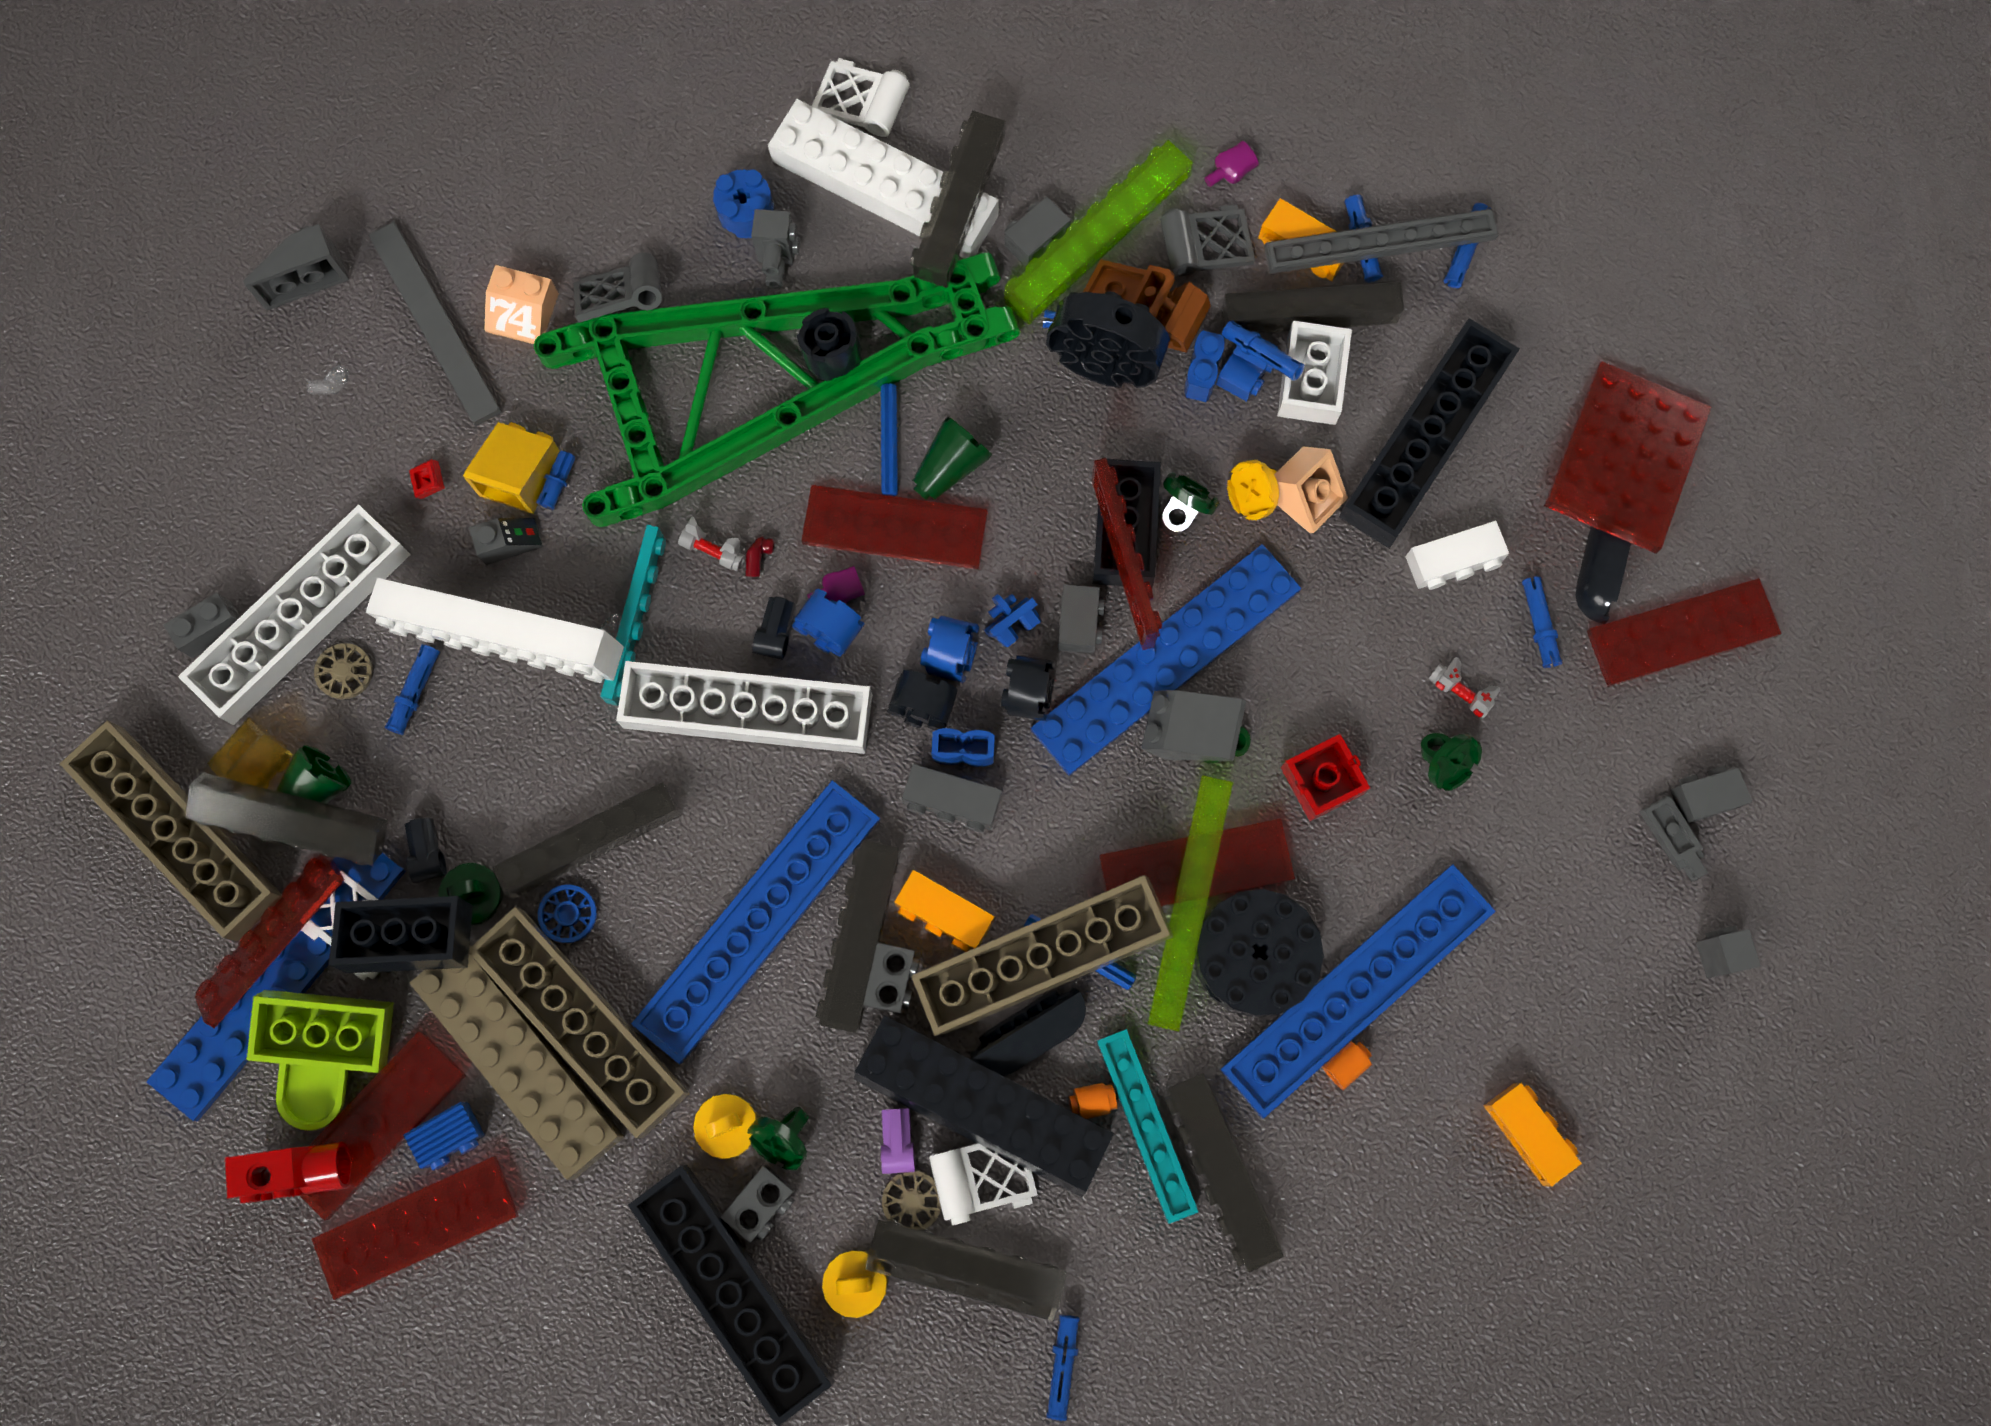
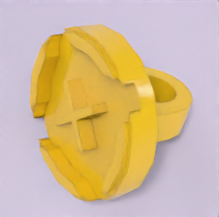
(1253, 489)
(723, 1126)
(850, 1287)

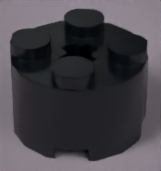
(829, 344)
(1028, 688)
(922, 700)

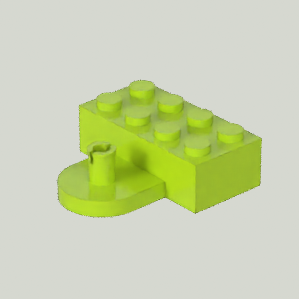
(315, 1047)

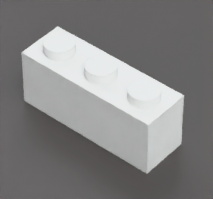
(1457, 556)

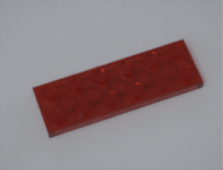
(894, 527)
(1128, 562)
(1683, 632)
(1245, 860)
(268, 939)
(385, 1111)
(414, 1228)

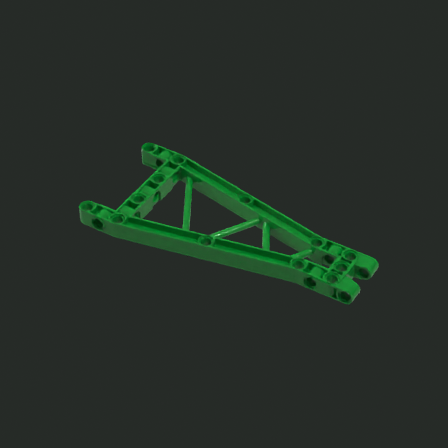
(778, 313)

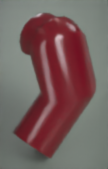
(754, 554)

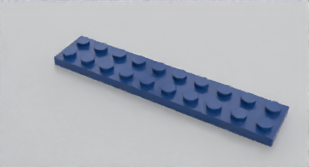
(1185, 647)
(755, 922)
(1357, 991)
(211, 1056)

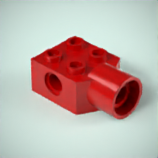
(288, 1172)

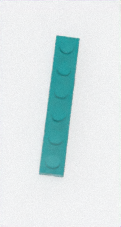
(637, 603)
(1147, 1126)

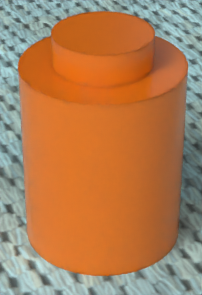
(1348, 1064)

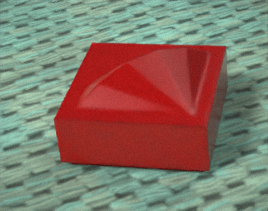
(426, 479)

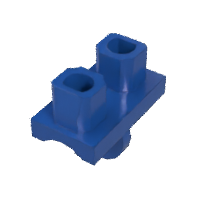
(1022, 611)

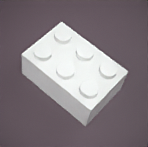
(1320, 388)

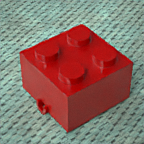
(1325, 777)

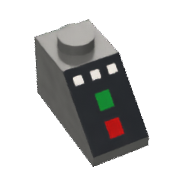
(505, 538)

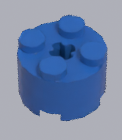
(737, 197)
(828, 622)
(950, 648)

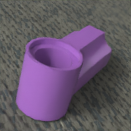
(897, 1149)

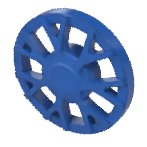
(567, 914)

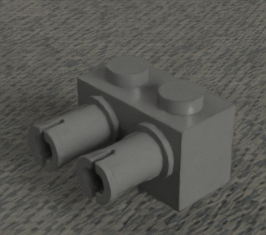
(774, 243)

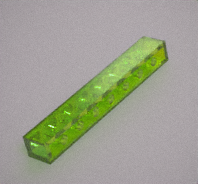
(1097, 232)
(1190, 903)

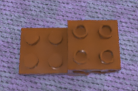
(1178, 310)

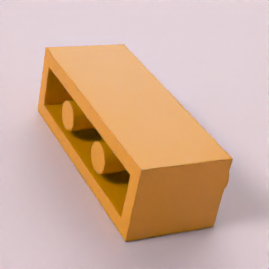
(1290, 222)
(943, 912)
(1533, 1134)

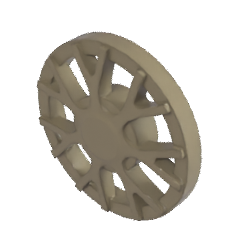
(343, 671)
(911, 1200)

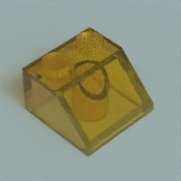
(251, 756)

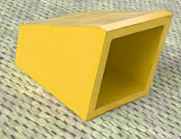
(512, 466)

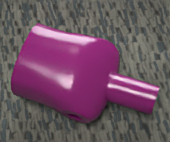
(1233, 164)
(842, 585)

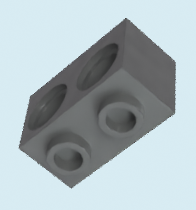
(882, 977)
(753, 1198)

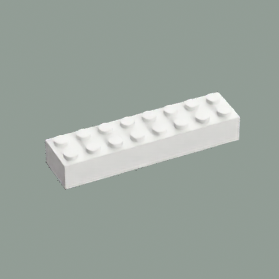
(867, 172)
(294, 616)
(495, 630)
(744, 707)

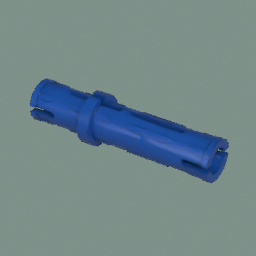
(1359, 219)
(1462, 258)
(1253, 344)
(1542, 623)
(411, 692)
(1058, 1407)

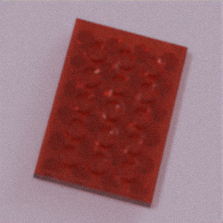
(1628, 457)

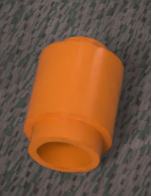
(1093, 1100)

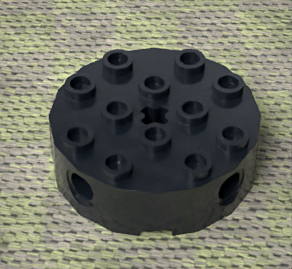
(1108, 339)
(1290, 954)

